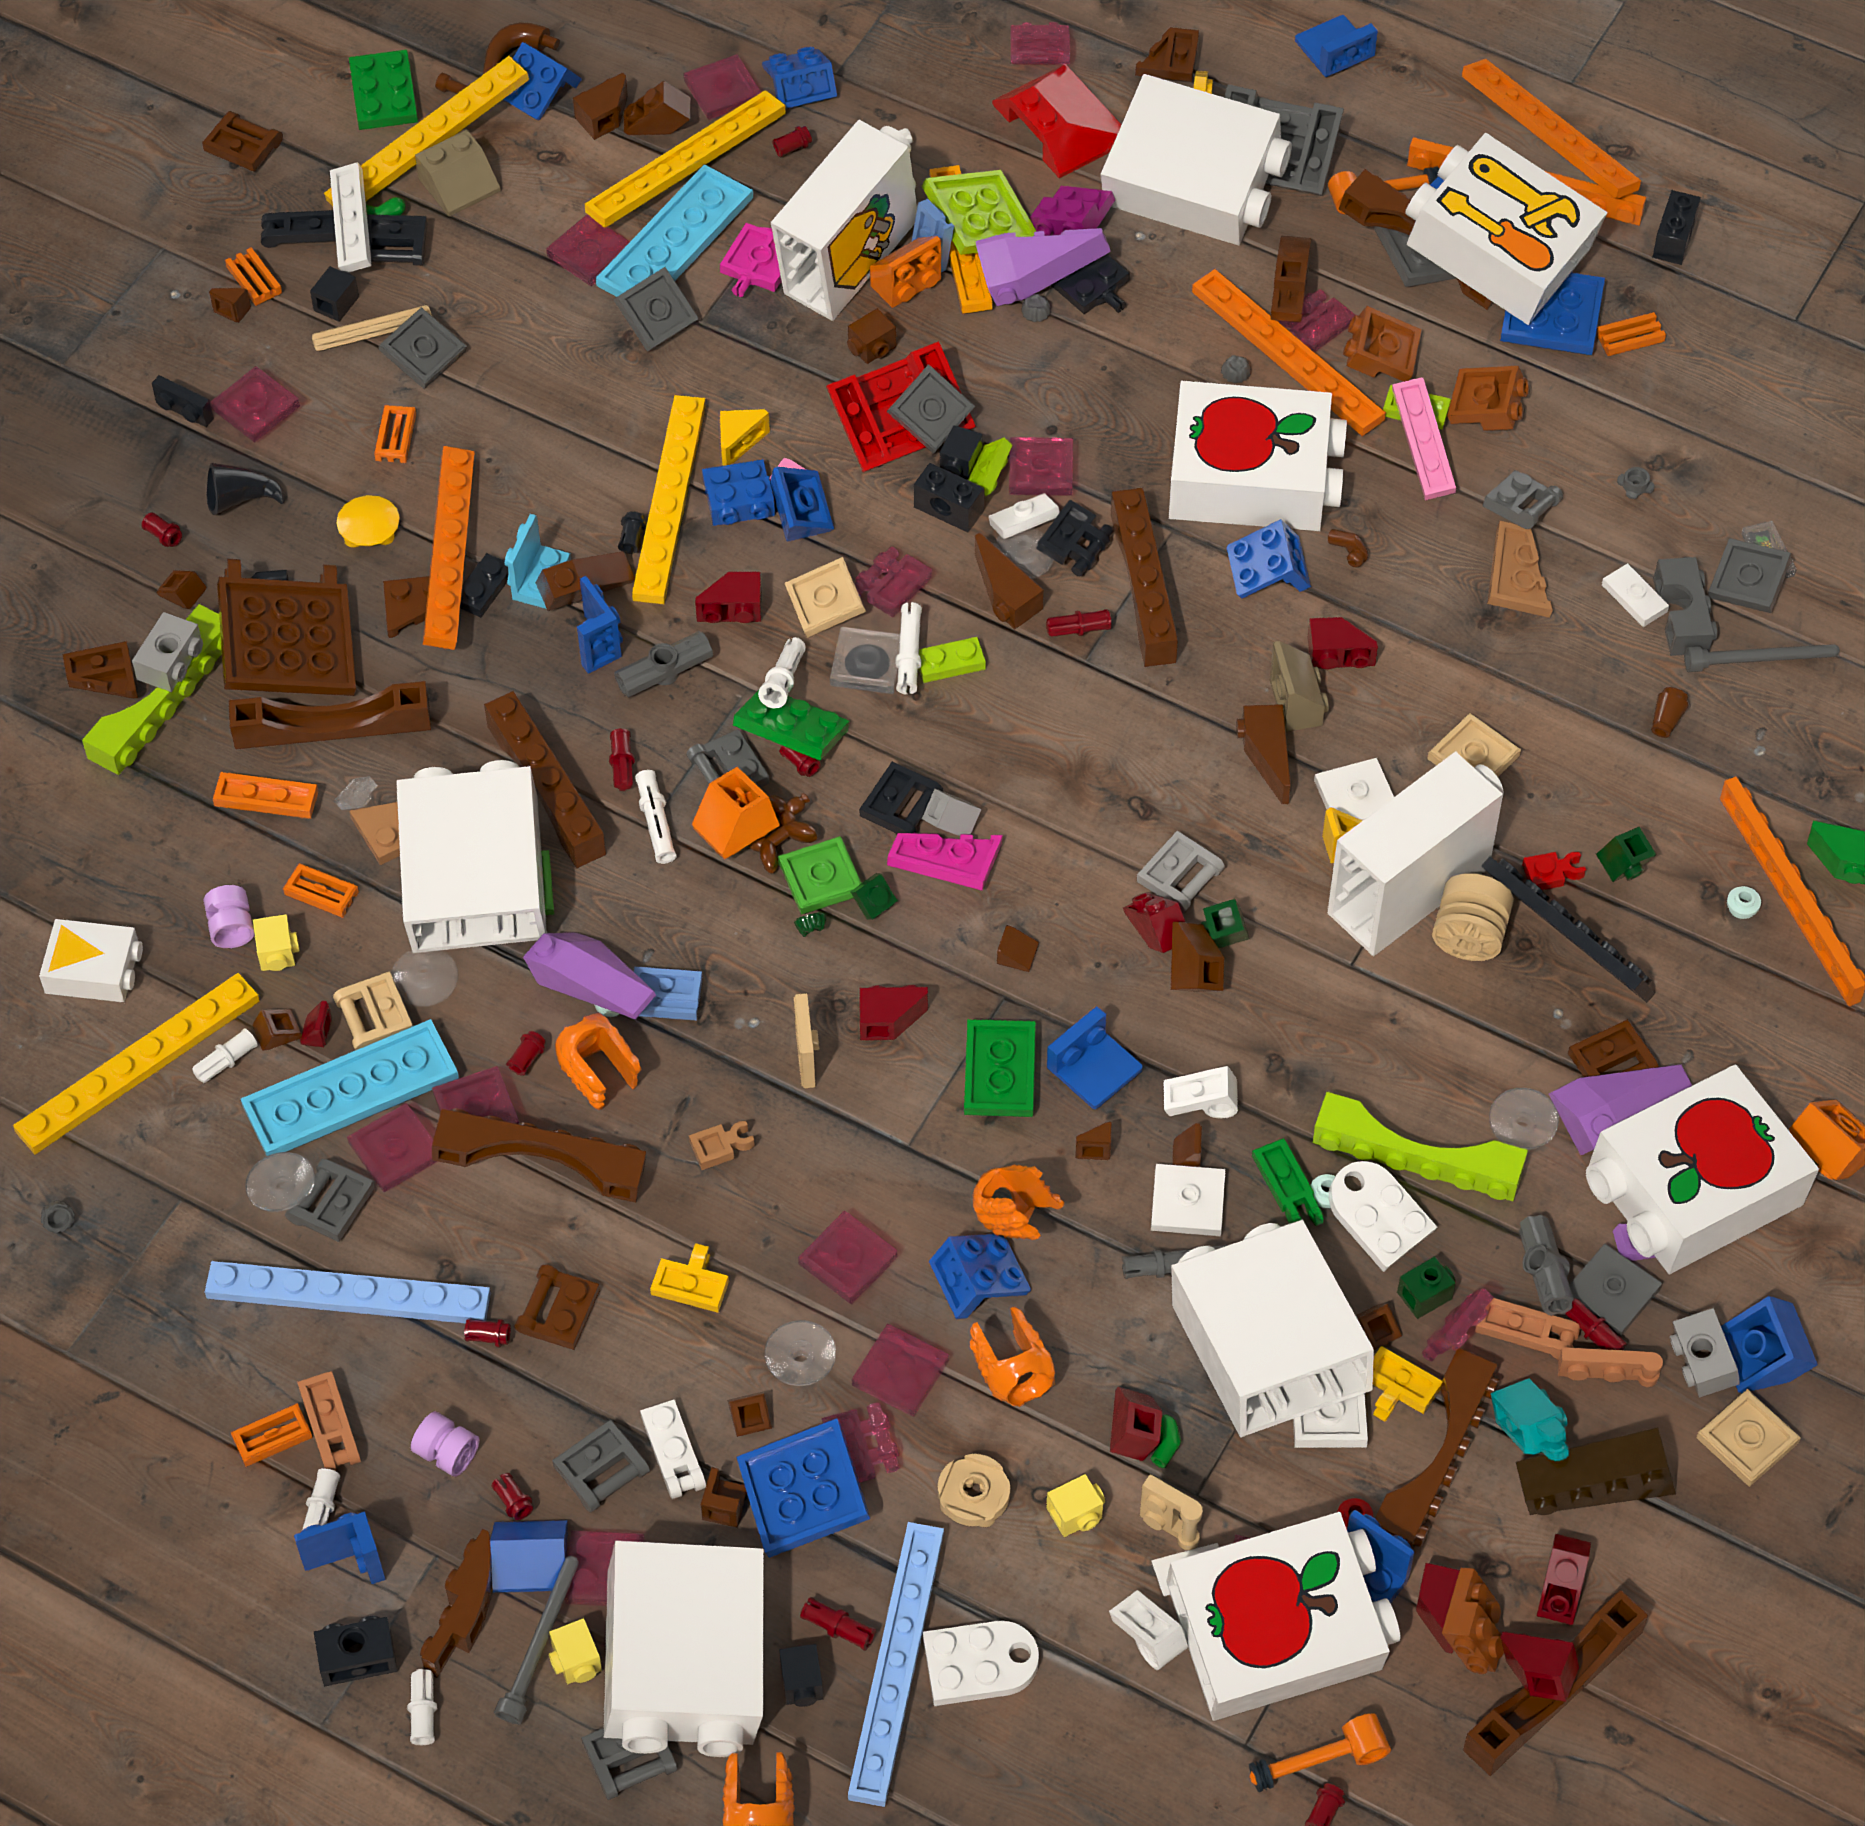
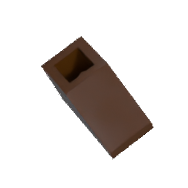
(602, 106)
(657, 112)
(1196, 959)

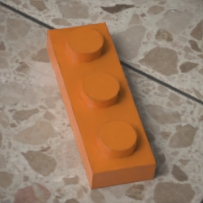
(265, 795)

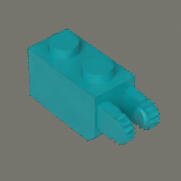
(1531, 1419)

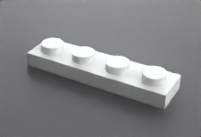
(350, 218)

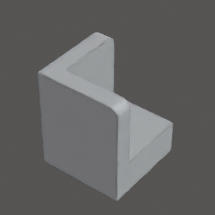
(951, 813)

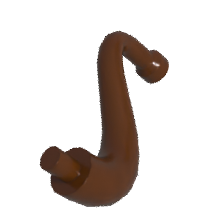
(505, 40)

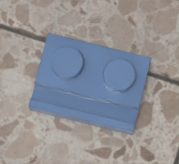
(931, 222)
(675, 992)

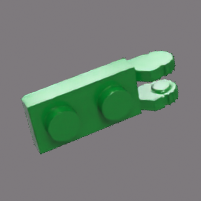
(1286, 1181)

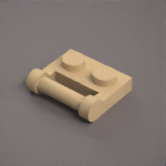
(383, 1007)
(1161, 1511)

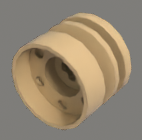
(1472, 917)

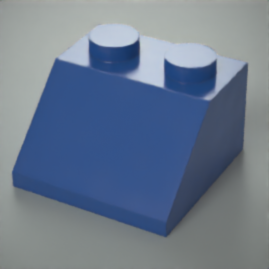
(1768, 1345)

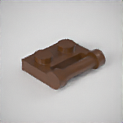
(239, 147)
(1611, 1049)
(567, 1313)

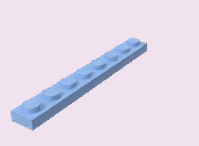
(347, 1292)
(895, 1665)

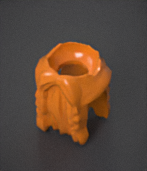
(589, 1037)
(1012, 1216)
(1004, 1374)
(773, 1814)

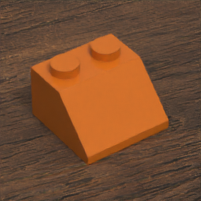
(1831, 1138)

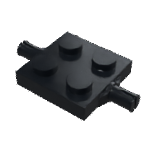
(1094, 285)

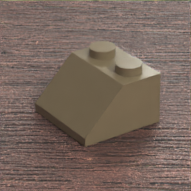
(456, 173)
(1297, 687)

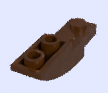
(1290, 278)
(470, 1595)

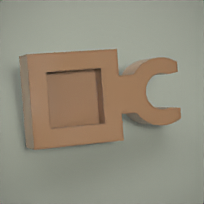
(717, 1146)

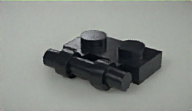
(1067, 531)

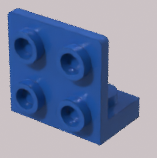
(1337, 44)
(801, 76)
(543, 83)
(1267, 558)
(599, 634)
(1091, 1060)
(975, 1270)
(339, 1540)
(1391, 1556)

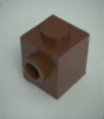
(871, 336)

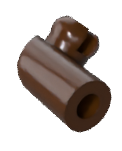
(1357, 551)

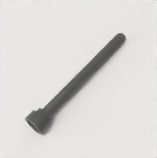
(1698, 658)
(512, 1706)

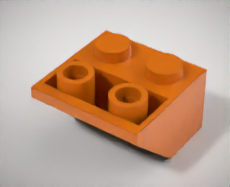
(907, 270)
(734, 813)

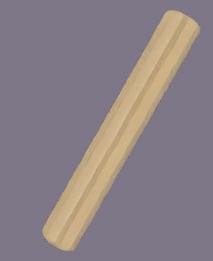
(362, 330)

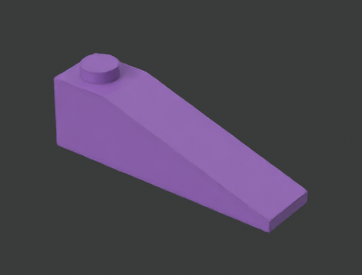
(1026, 265)
(587, 972)
(1604, 1100)

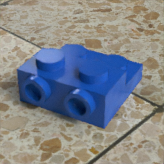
(738, 492)

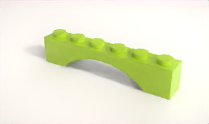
(122, 735)
(1486, 1168)

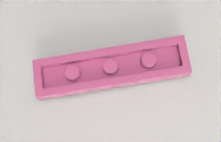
(1424, 438)

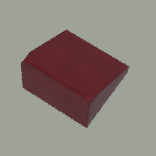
(317, 1026)

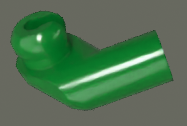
(393, 206)
(1169, 1444)

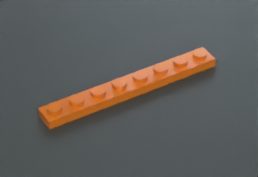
(1551, 128)
(1626, 209)
(1287, 351)
(448, 548)
(1799, 901)

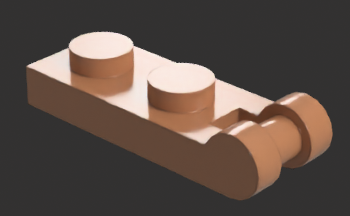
(1528, 1327)
(1610, 1365)
(328, 1420)

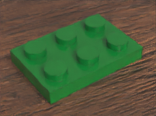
(383, 89)
(793, 725)
(999, 1068)

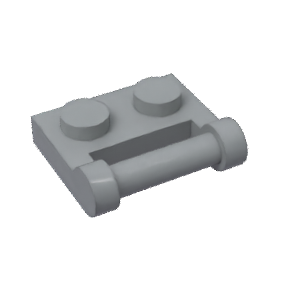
(1173, 863)

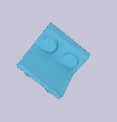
(528, 560)

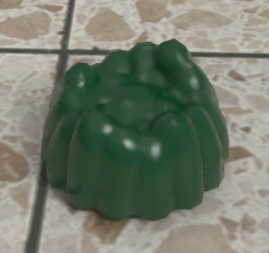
(810, 923)

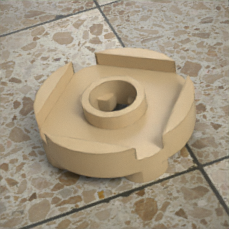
(976, 1510)

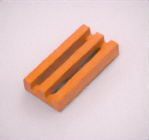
(243, 260)
(1628, 330)
(392, 452)
(317, 894)
(274, 1439)

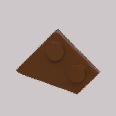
(1172, 56)
(405, 602)
(102, 670)

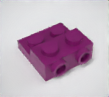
(1072, 210)

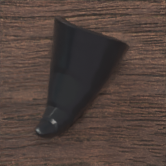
(233, 485)

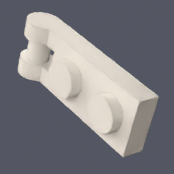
(672, 1448)

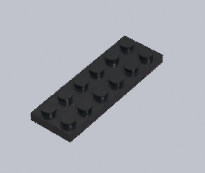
(1577, 933)

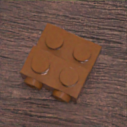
(1382, 345)
(1488, 397)
(1472, 1623)

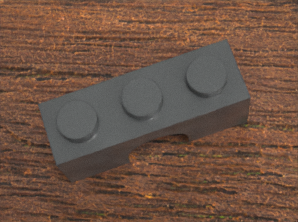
(1682, 584)

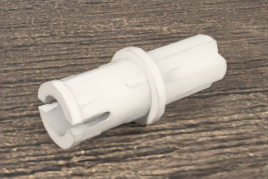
(224, 1056)
(321, 1501)
(422, 1707)

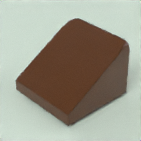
(230, 302)
(182, 588)
(1016, 949)
(276, 1028)
(1094, 1143)
(1188, 1147)
(1379, 1325)
(749, 1414)

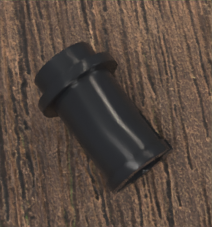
(632, 525)

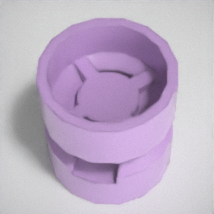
(228, 916)
(441, 1441)

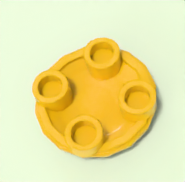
(368, 521)

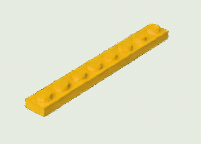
(440, 125)
(684, 159)
(669, 500)
(136, 1063)

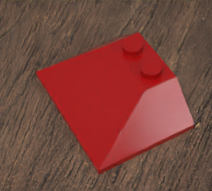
(1064, 118)
(865, 400)

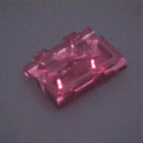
(1040, 44)
(1323, 323)
(897, 586)
(1457, 1323)
(855, 1437)

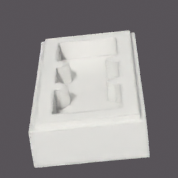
(1024, 516)
(1635, 595)

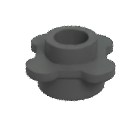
(1635, 482)

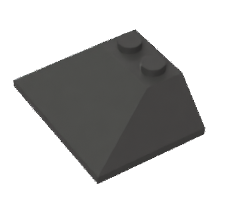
(1312, 138)

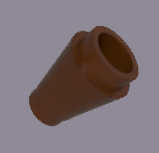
(1669, 709)

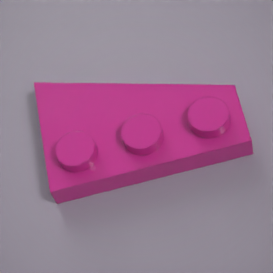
(953, 860)

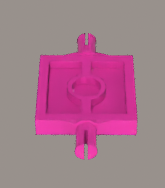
(752, 260)

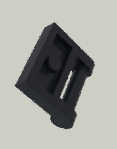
(397, 231)
(891, 796)

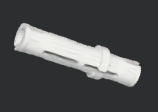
(908, 659)
(648, 786)

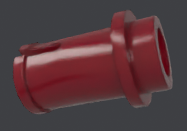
(794, 140)
(167, 533)
(805, 764)
(527, 1051)
(487, 1332)
(516, 1502)
(1326, 1806)

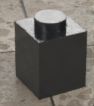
(334, 293)
(961, 451)
(801, 1675)

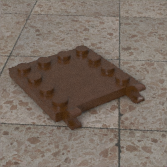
(285, 634)

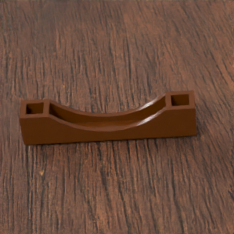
(1380, 205)
(1150, 599)
(272, 723)
(564, 806)
(469, 1138)
(1463, 1393)
(1522, 1716)

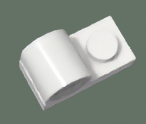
(1207, 1090)
(1154, 1631)

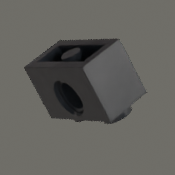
(1676, 227)
(948, 497)
(372, 1660)

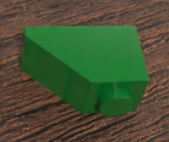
(1839, 850)

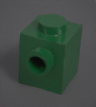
(1626, 855)
(1225, 923)
(1426, 1287)

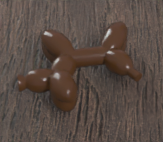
(789, 827)

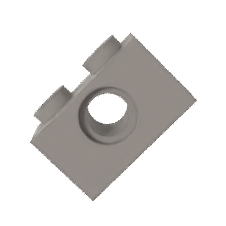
(167, 652)
(1699, 1333)

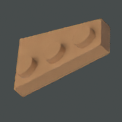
(1516, 573)
(379, 829)

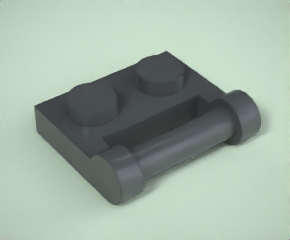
(1518, 491)
(730, 752)
(338, 1205)
(594, 1456)
(609, 1753)

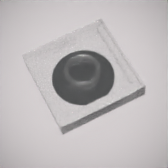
(866, 660)

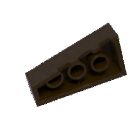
(1598, 1474)

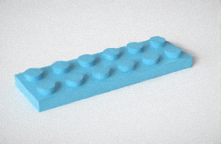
(678, 231)
(349, 1088)

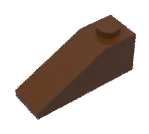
(561, 583)
(1010, 591)
(1266, 745)

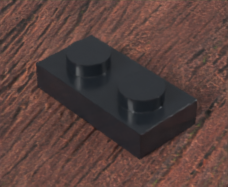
(182, 401)
(483, 585)

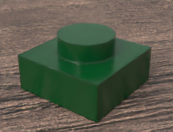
(873, 896)

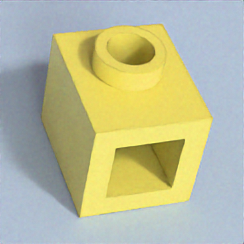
(275, 943)
(1076, 1505)
(574, 1652)

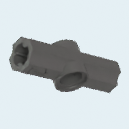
(663, 664)
(1546, 1265)

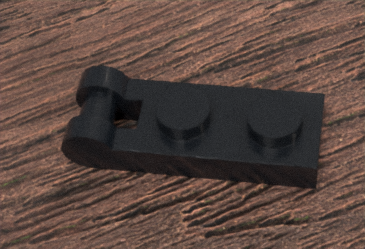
(298, 227)

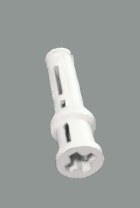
(780, 678)

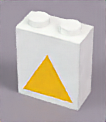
(90, 960)

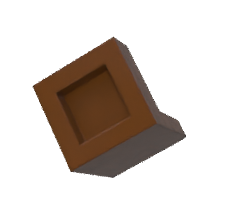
(722, 1500)

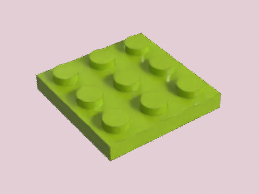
(978, 207)

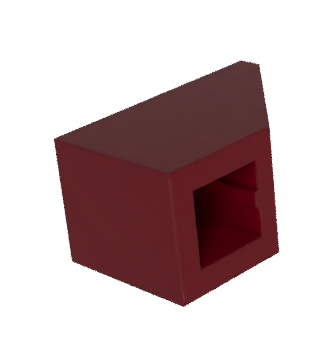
(731, 599)
(1339, 644)
(1154, 919)
(890, 1010)
(1135, 1424)
(1564, 1579)
(1435, 1598)
(1541, 1664)

